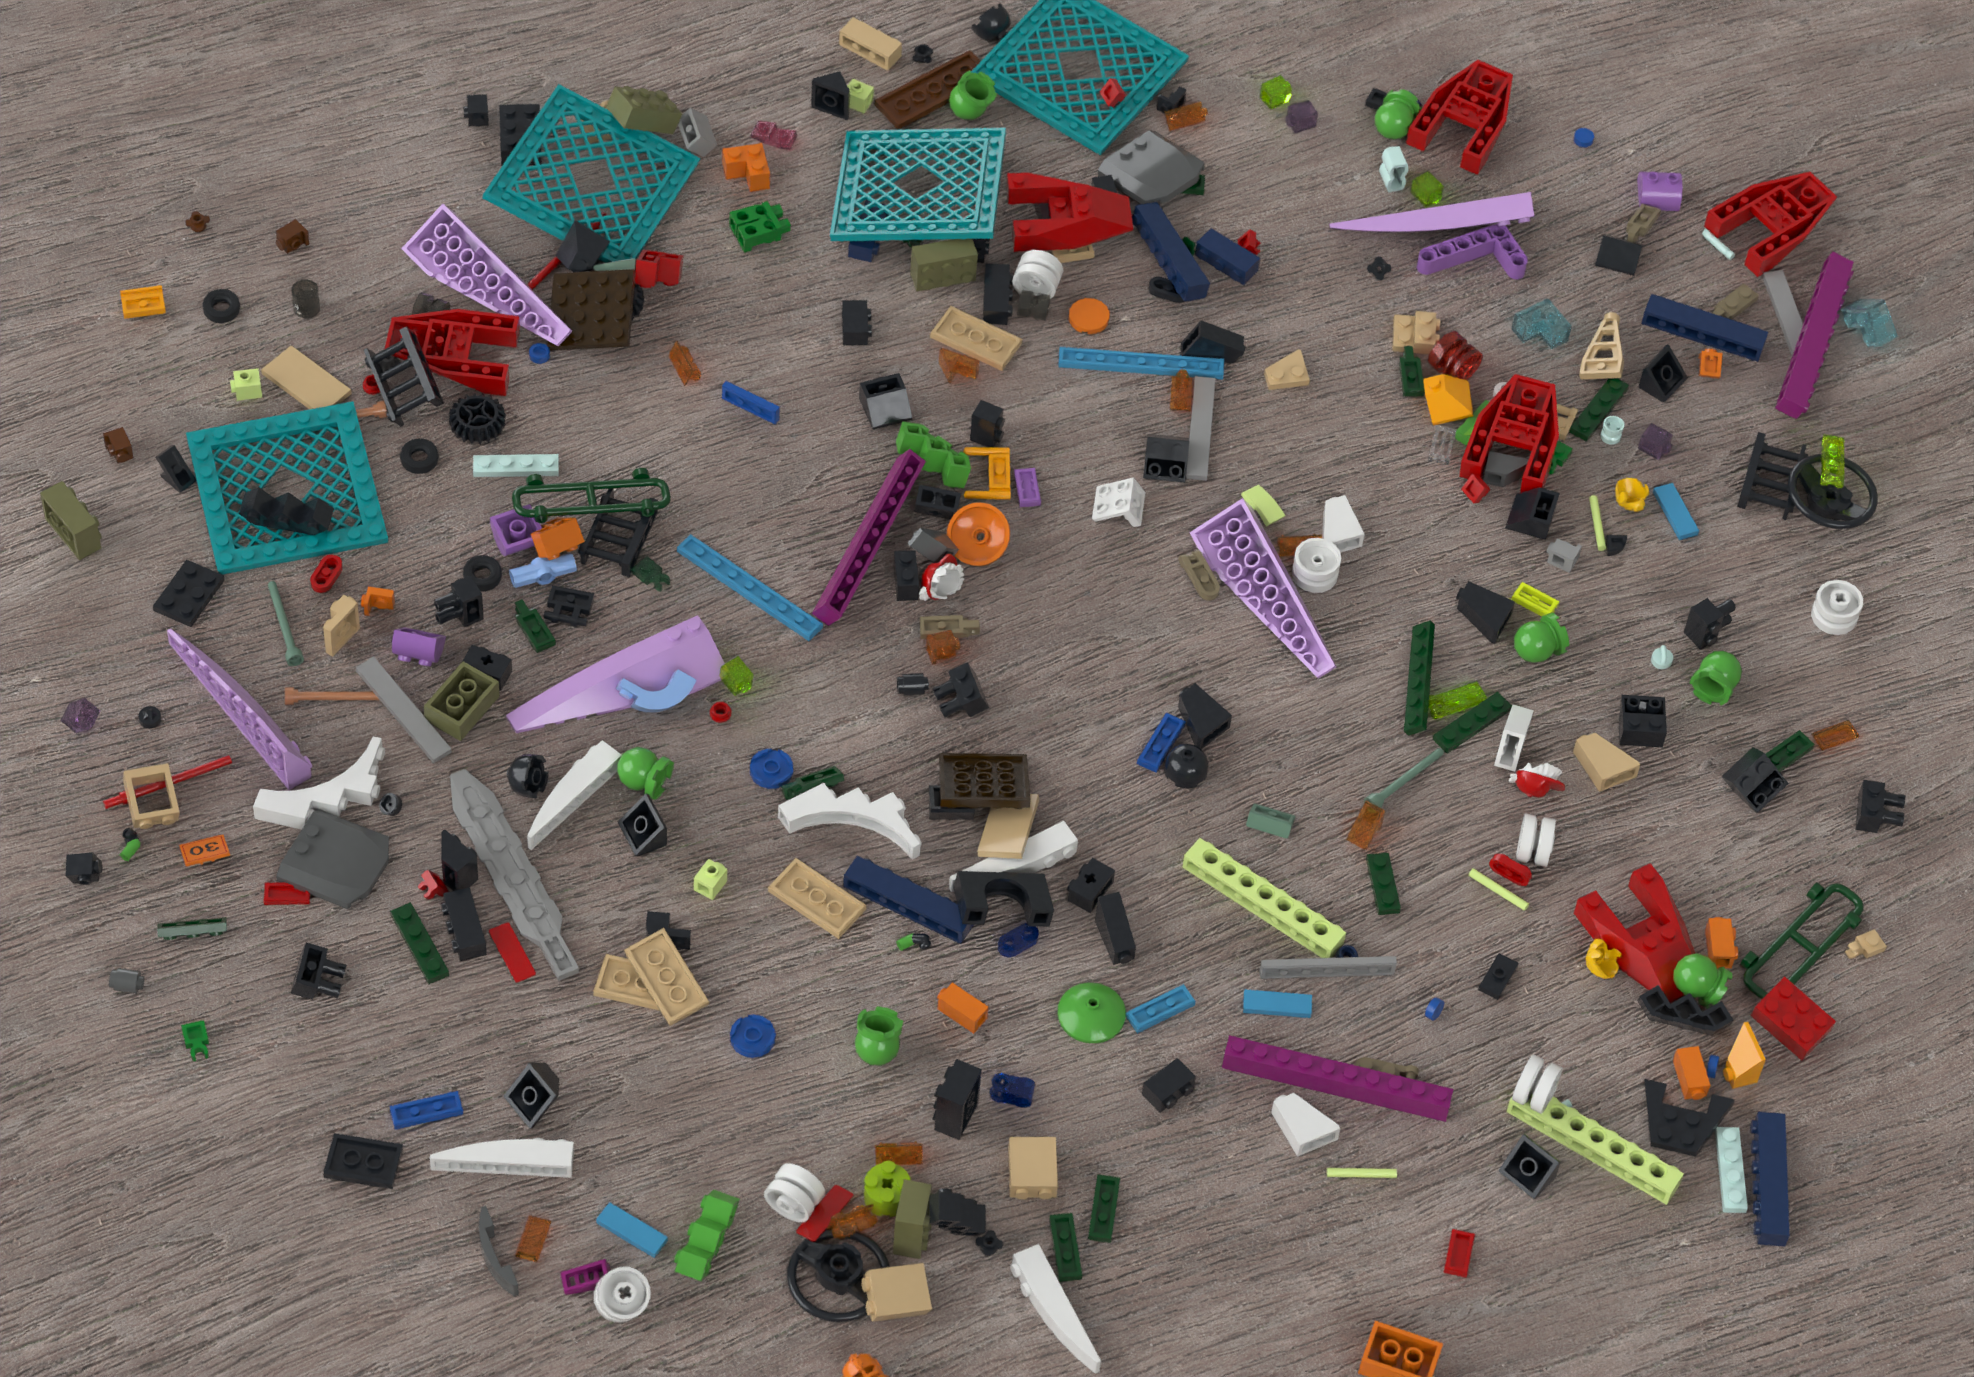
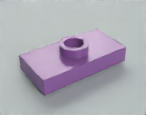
(1027, 487)

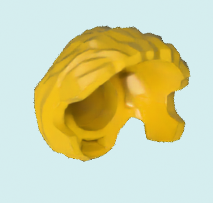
(1631, 494)
(1601, 960)

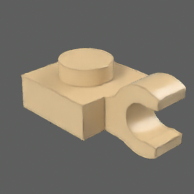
(1866, 944)

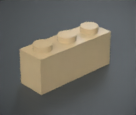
(870, 43)

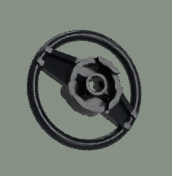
(1828, 501)
(840, 1281)

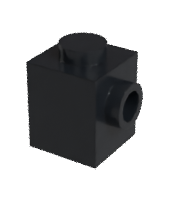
(477, 110)
(83, 868)

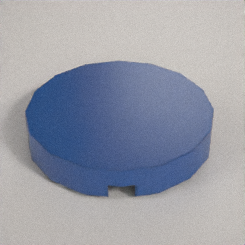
(771, 768)
(752, 1036)

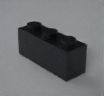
(997, 294)
(463, 924)

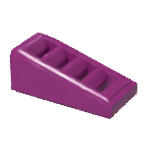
(585, 1270)

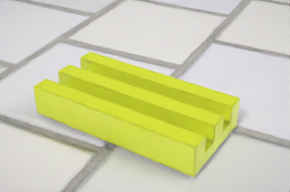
(1533, 603)

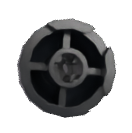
(993, 24)
(1186, 766)
(528, 775)

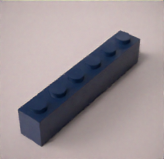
(1170, 251)
(1704, 327)
(906, 898)
(1770, 1179)

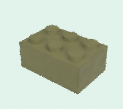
(644, 110)
(943, 263)
(71, 520)
(461, 701)
(912, 1220)

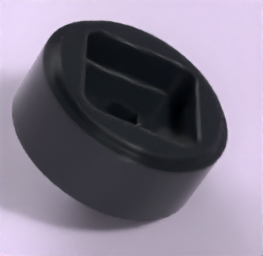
(149, 717)
(390, 804)

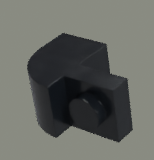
(659, 920)

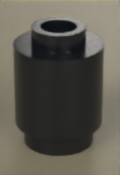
(912, 684)

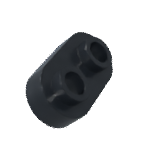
(1164, 289)

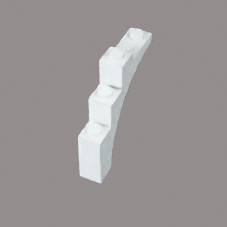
(296, 806)
(853, 808)

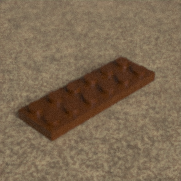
(925, 92)

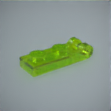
(1832, 460)
(1456, 700)

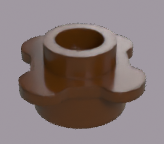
(197, 221)

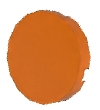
(1089, 315)

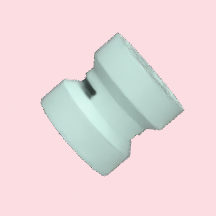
(1612, 430)

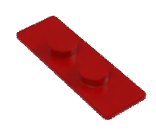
(512, 952)
(830, 1205)

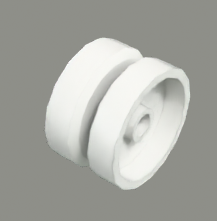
(1038, 273)
(1316, 565)
(1837, 607)
(1538, 840)
(1540, 1085)
(794, 1192)
(629, 1282)

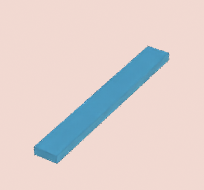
(1139, 362)
(749, 587)

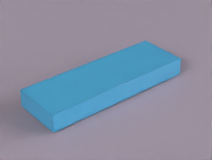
(1675, 511)
(1277, 1003)
(1160, 1008)
(631, 1230)

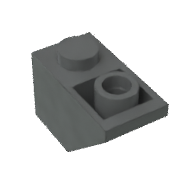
(1504, 469)
(932, 544)

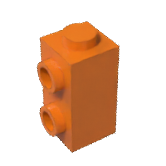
(1720, 942)
(962, 1007)
(1691, 1073)

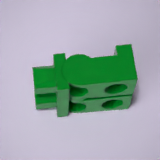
(758, 225)

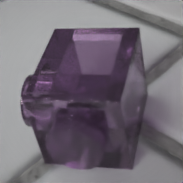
(1301, 116)
(1655, 441)
(80, 715)

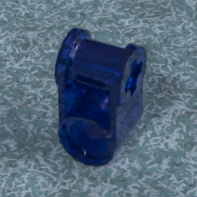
(1013, 1090)

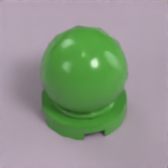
(972, 95)
(1397, 114)
(1540, 639)
(1716, 677)
(642, 770)
(1701, 978)
(878, 1035)

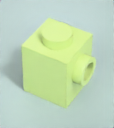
(860, 95)
(246, 384)
(710, 879)

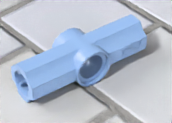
(542, 570)

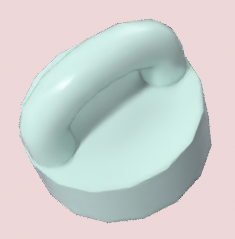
(1662, 658)

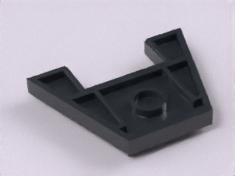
(1681, 1128)

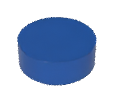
(1583, 137)
(539, 353)
(1434, 1008)
(1712, 1066)

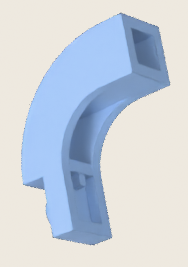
(658, 701)

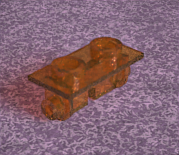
(1185, 115)
(683, 363)
(1181, 391)
(1288, 544)
(899, 1154)
(843, 1223)

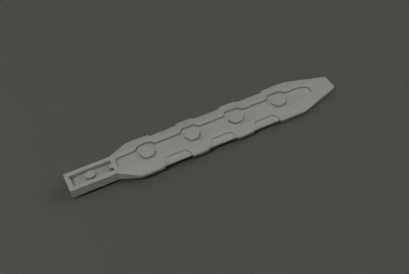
(511, 870)

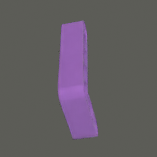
(1473, 245)

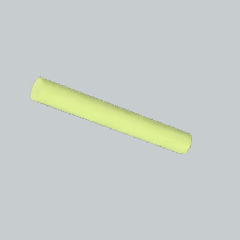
(1597, 523)
(1519, 902)
(1362, 1172)

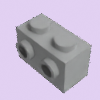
(697, 132)

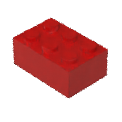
(1793, 1018)

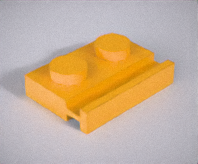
(142, 302)

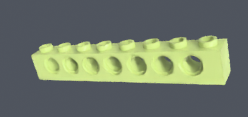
(1268, 909)
(1601, 1152)

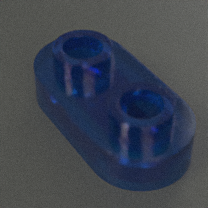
(1020, 940)

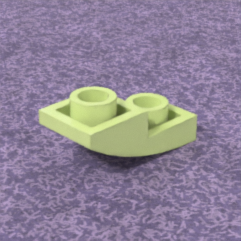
(1264, 504)

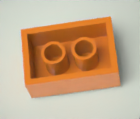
(1398, 1353)

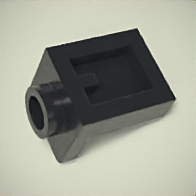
(1174, 101)

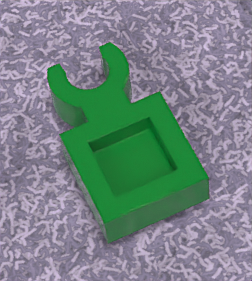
(1560, 456)
(196, 1038)

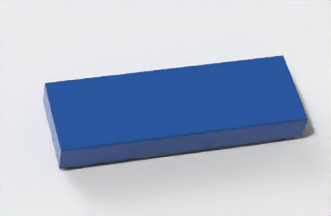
(750, 402)
(1161, 742)
(426, 1110)

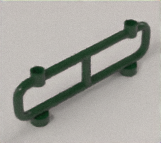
(541, 513)
(1818, 895)

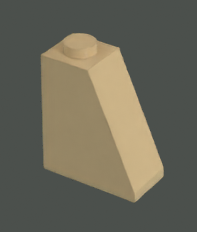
(1604, 761)

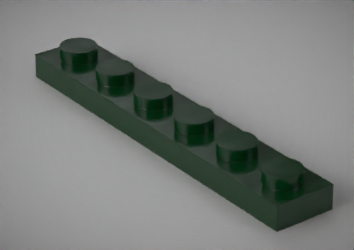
(1419, 678)

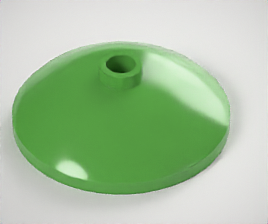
(1090, 1022)

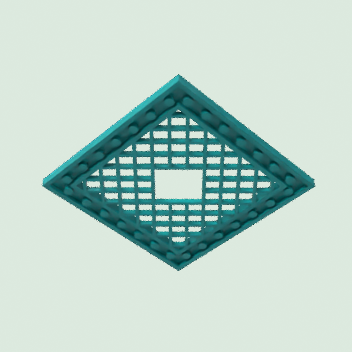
(568, 103)
(1096, 139)
(858, 143)
(282, 426)

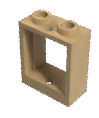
(150, 775)

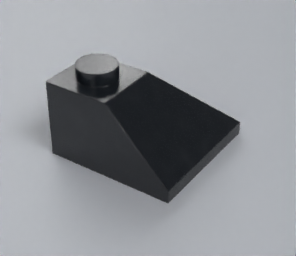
(582, 248)
(533, 1092)

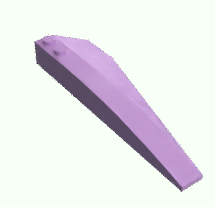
(1453, 216)
(463, 261)
(1250, 566)
(645, 664)
(246, 714)

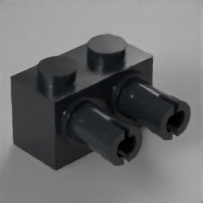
(462, 603)
(1707, 620)
(968, 690)
(1870, 806)
(309, 971)

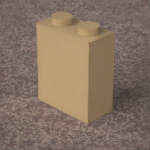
(1032, 1167)
(896, 1292)

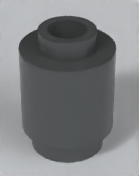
(126, 980)

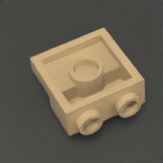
(1416, 332)
(342, 625)

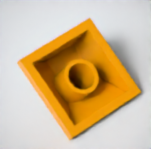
(1448, 398)
(1744, 1060)

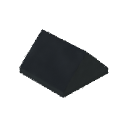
(831, 95)
(1618, 254)
(1662, 375)
(937, 812)
(644, 827)
(1530, 1167)

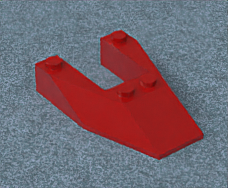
(1471, 97)
(1784, 205)
(1077, 213)
(447, 344)
(1521, 417)
(1649, 947)

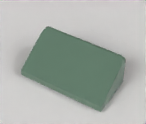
(1270, 820)

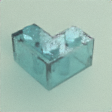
(1873, 319)
(1542, 320)

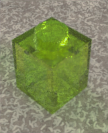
(1275, 92)
(1427, 189)
(736, 676)

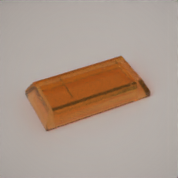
(1835, 735)
(533, 1238)

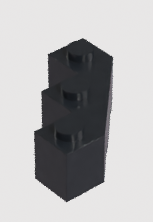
(286, 512)
(1684, 1012)
(957, 1214)

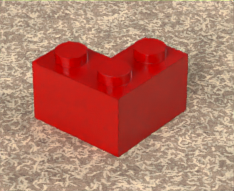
(658, 266)

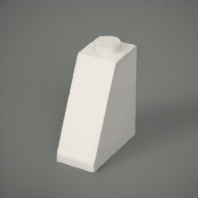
(1341, 524)
(1513, 737)
(1303, 1124)

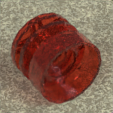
(1455, 356)

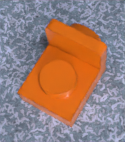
(1710, 363)
(377, 598)

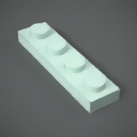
(515, 465)
(1731, 1170)

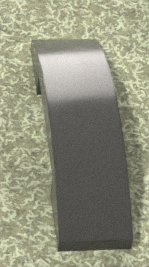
(503, 1275)

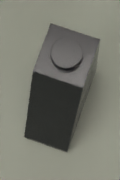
(1213, 342)
(1485, 609)
(1203, 715)
(1115, 928)

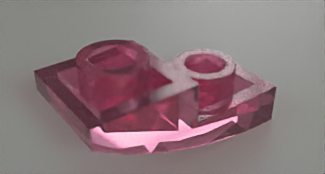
(771, 135)

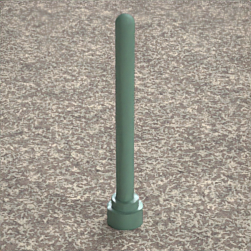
(293, 654)
(1378, 798)

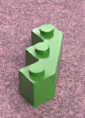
(936, 452)
(706, 1235)

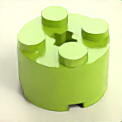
(884, 1187)

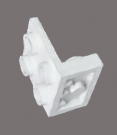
(1119, 499)

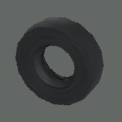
(218, 296)
(419, 467)
(488, 562)

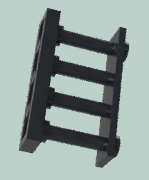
(423, 376)
(1753, 479)
(633, 544)

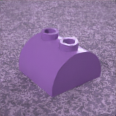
(1660, 190)
(513, 531)
(417, 644)

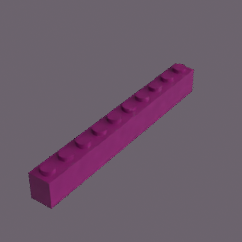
(1815, 335)
(868, 537)
(1337, 1078)

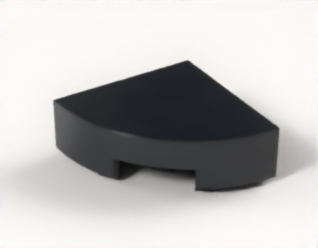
(1615, 544)

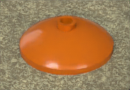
(972, 521)

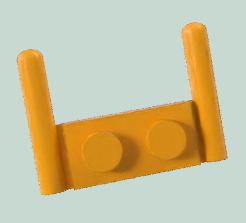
(998, 472)

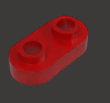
(325, 575)
(1510, 869)

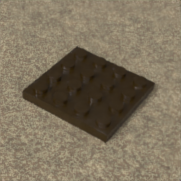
(594, 307)
(984, 780)

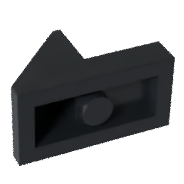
(175, 469)

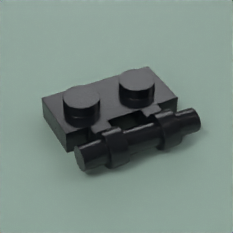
(569, 600)

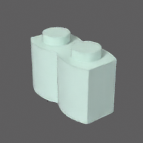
(1393, 169)

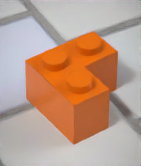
(747, 162)
(556, 537)

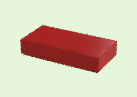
(284, 894)
(1459, 1253)

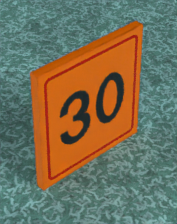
(204, 850)

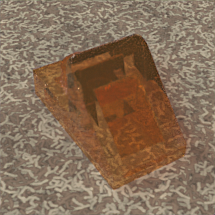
(957, 363)
(1366, 825)

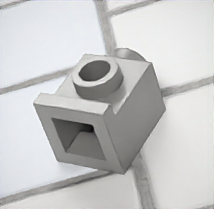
(1563, 554)

